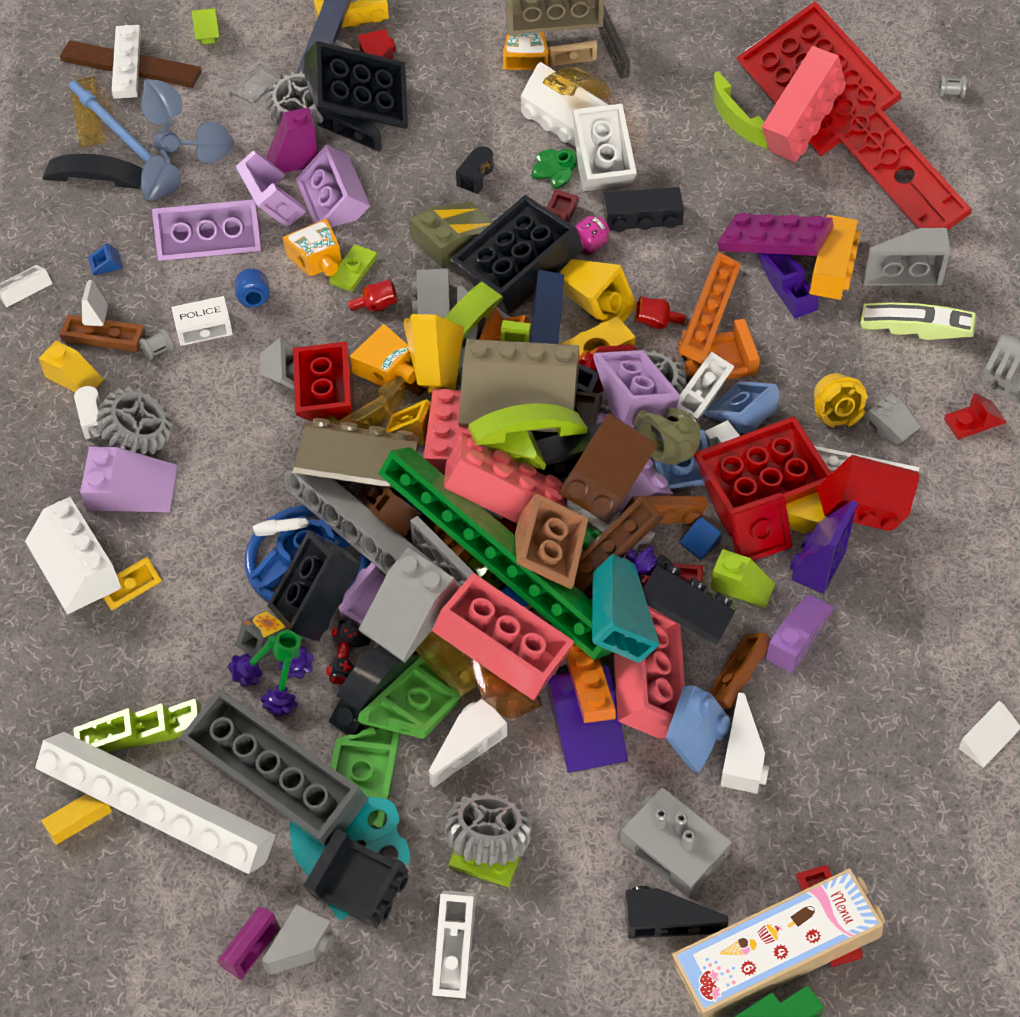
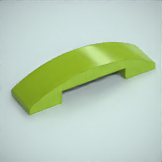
(734, 116)
(473, 306)
(524, 417)

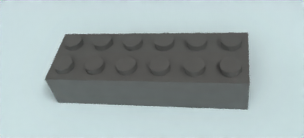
(274, 768)

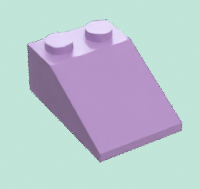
(634, 385)
(127, 481)

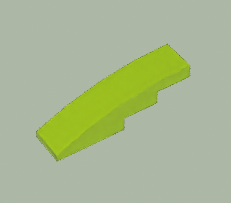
(141, 728)

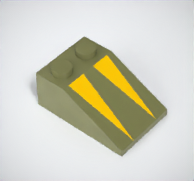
(447, 229)

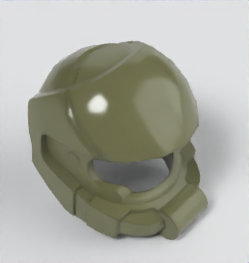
(679, 434)

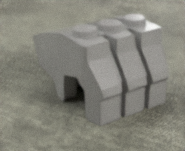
(891, 419)

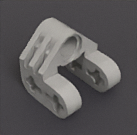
(1002, 367)

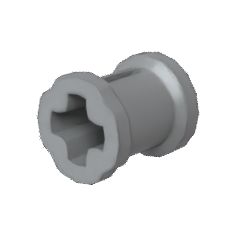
(952, 86)
(156, 344)

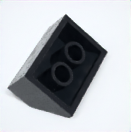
(313, 586)
(688, 602)

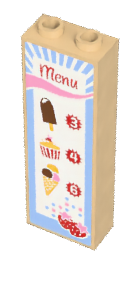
(778, 944)

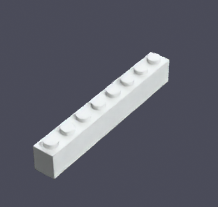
(155, 802)

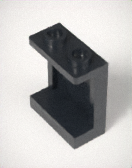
(356, 879)

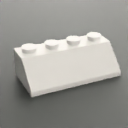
(550, 108)
(71, 556)

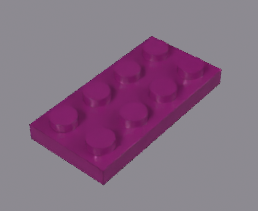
(775, 234)

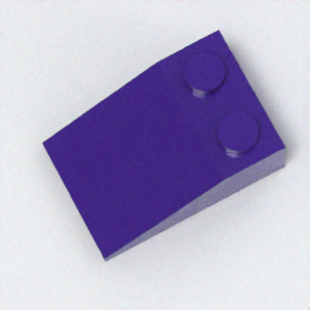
(824, 549)
(584, 743)

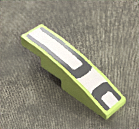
(925, 320)

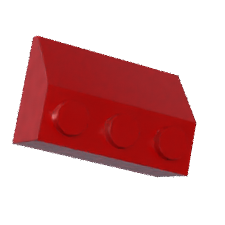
(323, 381)
(881, 490)

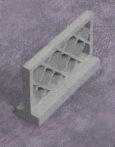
(436, 550)

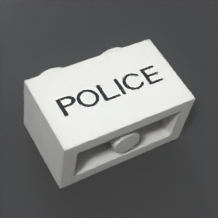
(202, 320)

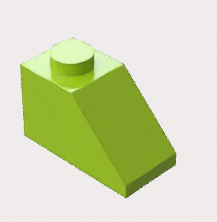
(206, 25)
(522, 448)
(741, 579)

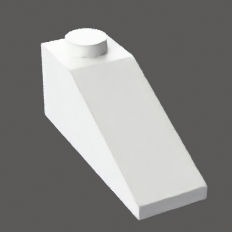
(704, 385)
(471, 735)
(745, 752)
(454, 943)

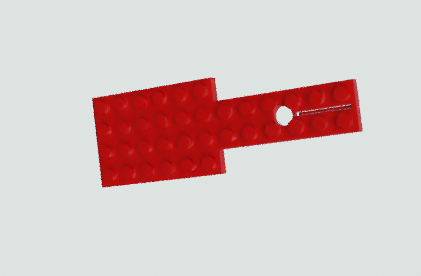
(856, 115)

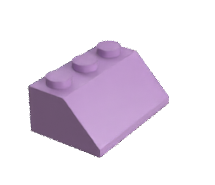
(332, 188)

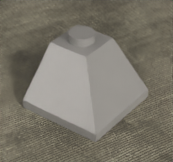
(278, 363)

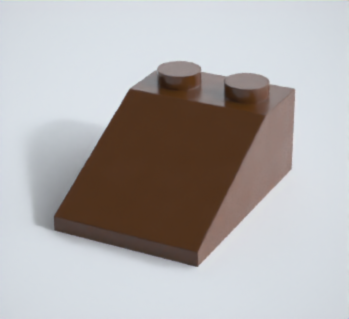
(608, 468)

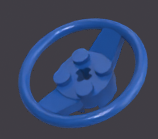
(274, 566)

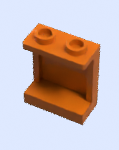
(734, 347)

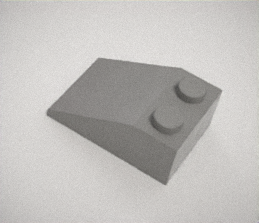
(909, 259)
(407, 604)

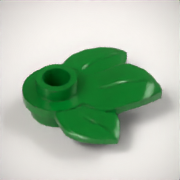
(554, 166)

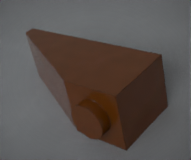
(389, 507)

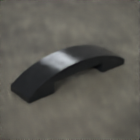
(94, 167)

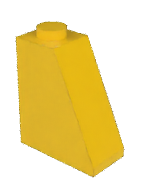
(599, 289)
(434, 350)

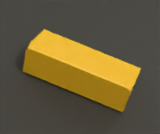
(133, 583)
(75, 817)

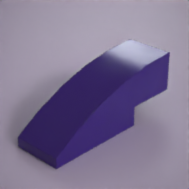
(789, 283)

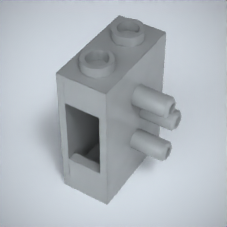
(674, 841)

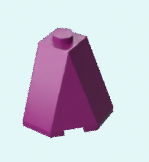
(294, 141)

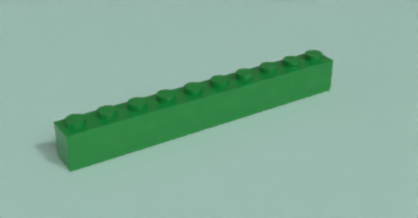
(491, 545)

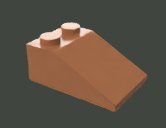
(550, 540)

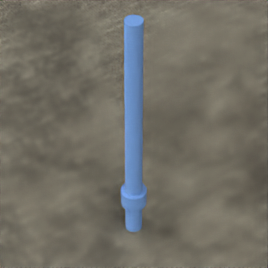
(90, 101)

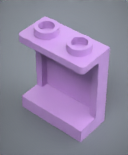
(261, 182)
(361, 594)

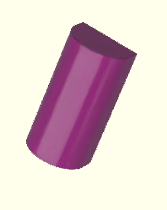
(249, 943)

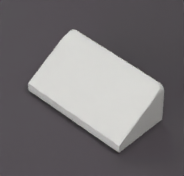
(24, 285)
(93, 305)
(990, 735)

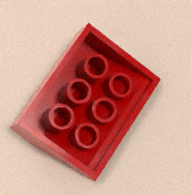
(761, 465)

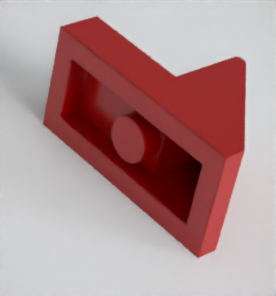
(978, 417)

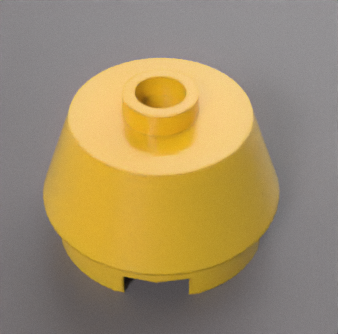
(839, 400)

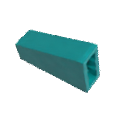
(621, 612)

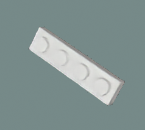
(126, 61)

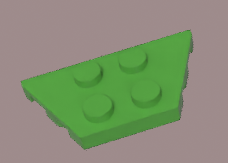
(412, 702)
(369, 763)

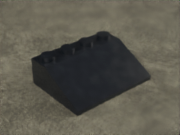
(357, 84)
(515, 248)

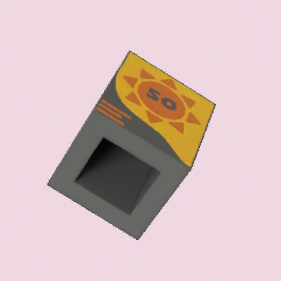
(256, 631)

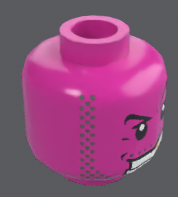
(593, 233)

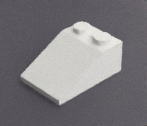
(603, 147)

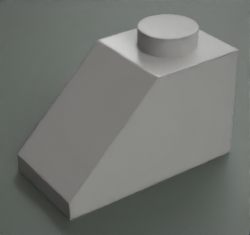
(299, 941)

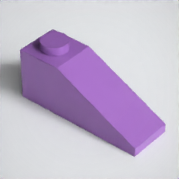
(798, 633)

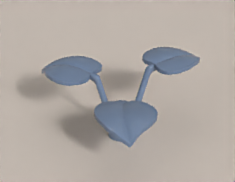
(213, 140)

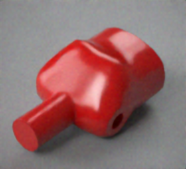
(376, 297)
(656, 313)

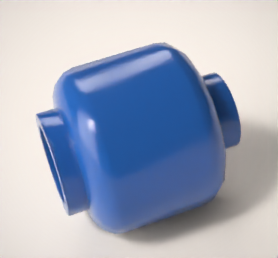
(252, 288)

